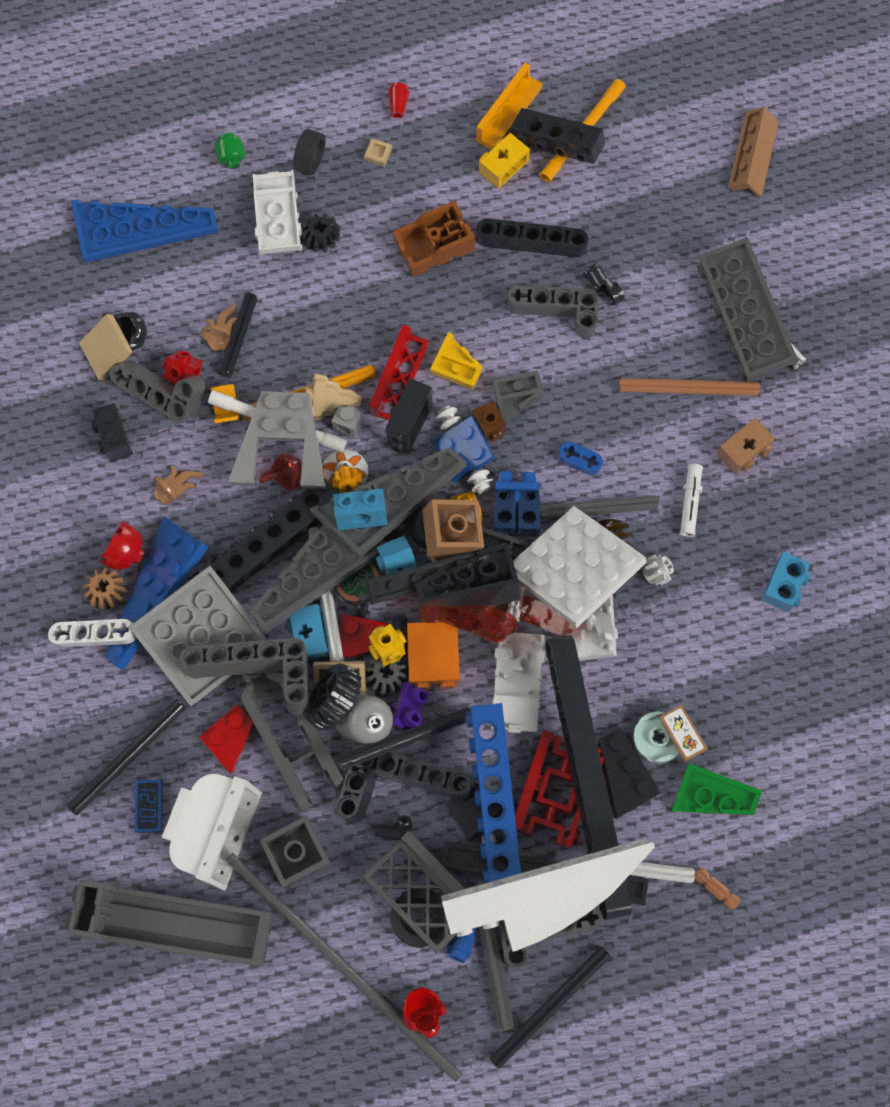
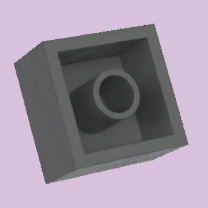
(295, 852)

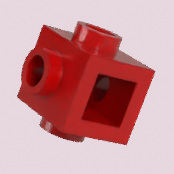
(180, 366)

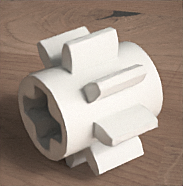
(658, 569)

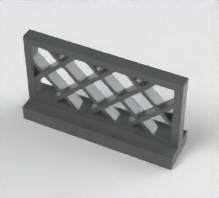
(432, 869)

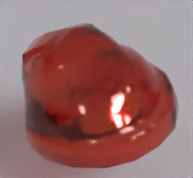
(285, 471)

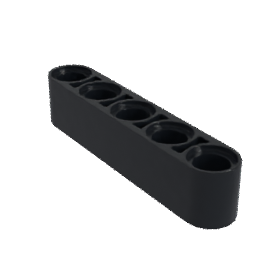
(523, 230)

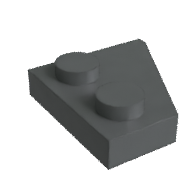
(516, 393)

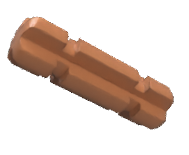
(716, 888)

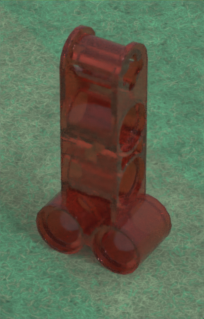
(476, 619)

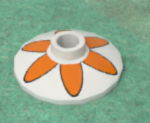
(346, 458)

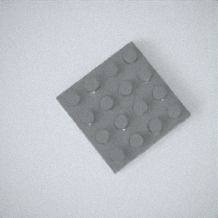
(194, 616)

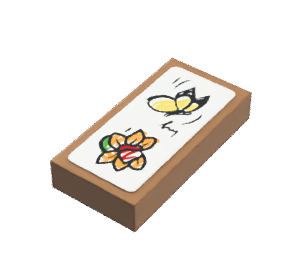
(683, 733)

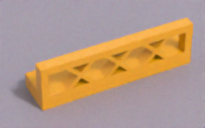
(501, 115)

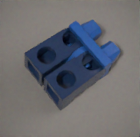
(517, 497)

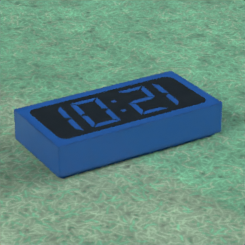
(148, 806)

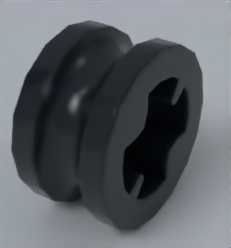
(361, 610)

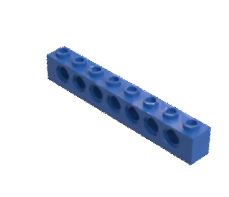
(505, 821)

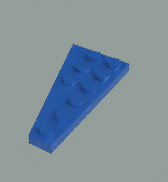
(129, 227)
(163, 572)

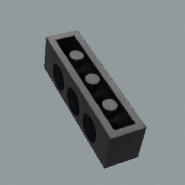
(558, 135)

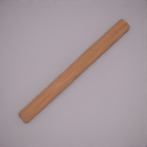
(689, 386)

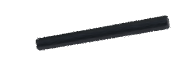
(401, 739)
(126, 757)
(550, 1007)

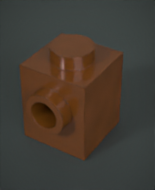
(490, 421)

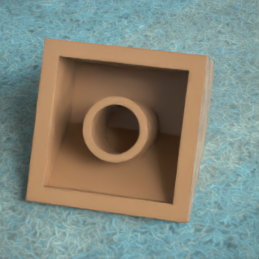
(452, 527)

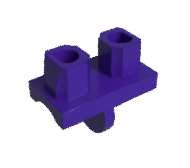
(408, 706)

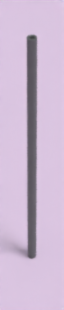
(343, 966)

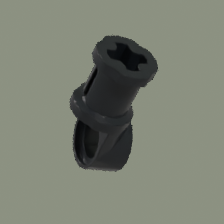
(604, 284)

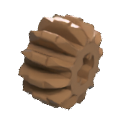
(113, 587)

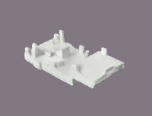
(276, 212)
(597, 634)
(519, 679)

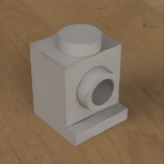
(350, 419)

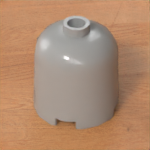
(361, 717)

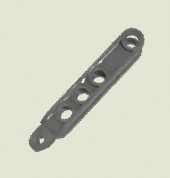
(260, 683)

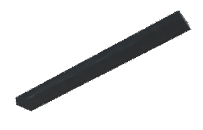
(469, 860)

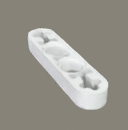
(93, 630)

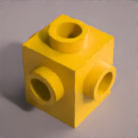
(385, 651)

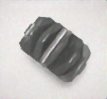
(377, 677)

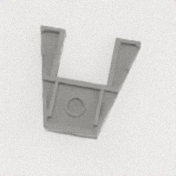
(281, 418)

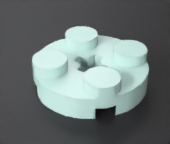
(644, 744)

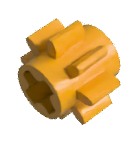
(346, 479)

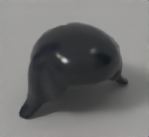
(129, 323)

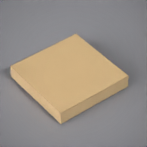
(105, 346)

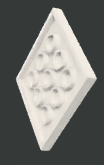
(576, 566)

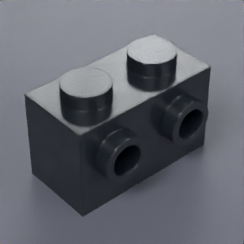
(112, 432)

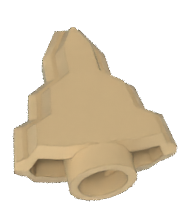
(328, 395)

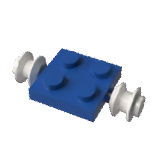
(469, 443)

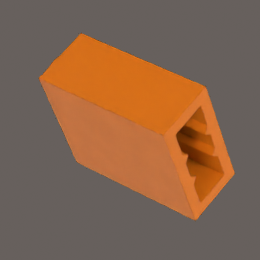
(433, 655)

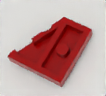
(355, 634)
(228, 737)

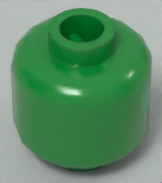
(229, 150)

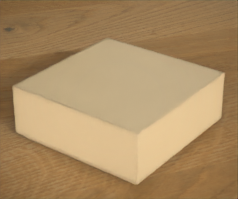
(377, 152)

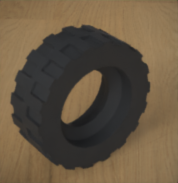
(404, 932)

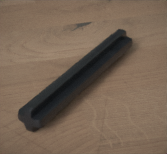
(238, 335)

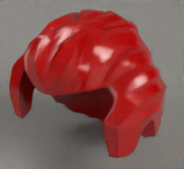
(423, 1011)

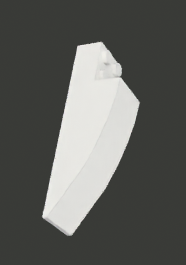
(545, 898)

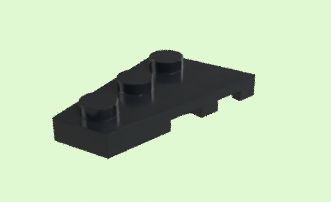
(627, 776)

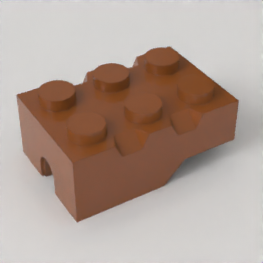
(434, 238)

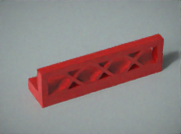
(392, 367)

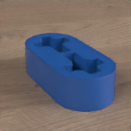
(582, 453)

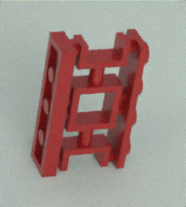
(538, 784)

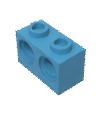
(783, 581)

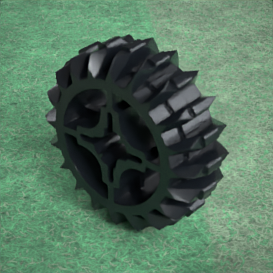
(333, 696)

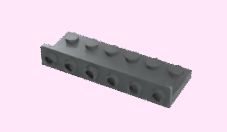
(746, 310)

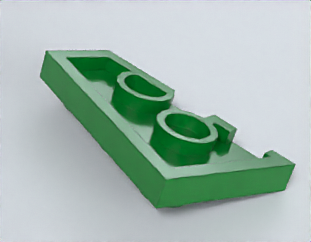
(712, 793)

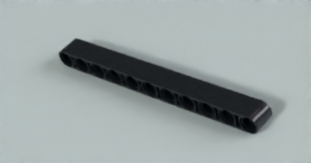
(584, 760)

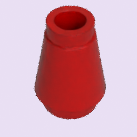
(398, 97)

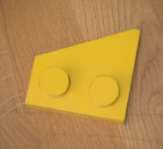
(456, 364)

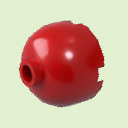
(123, 548)

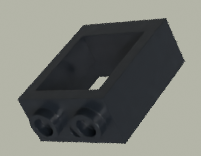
(409, 416)

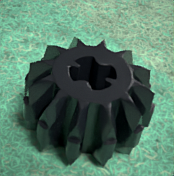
(328, 237)

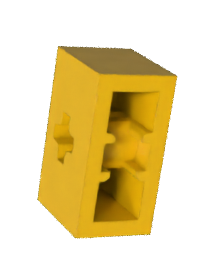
(503, 160)

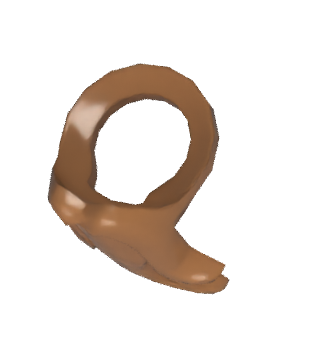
(221, 332)
(172, 486)

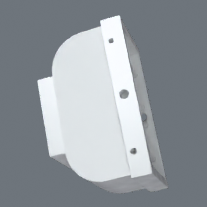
(205, 826)

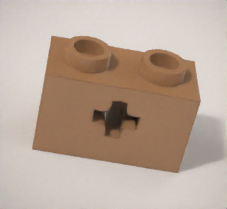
(751, 435)

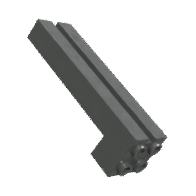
(170, 923)

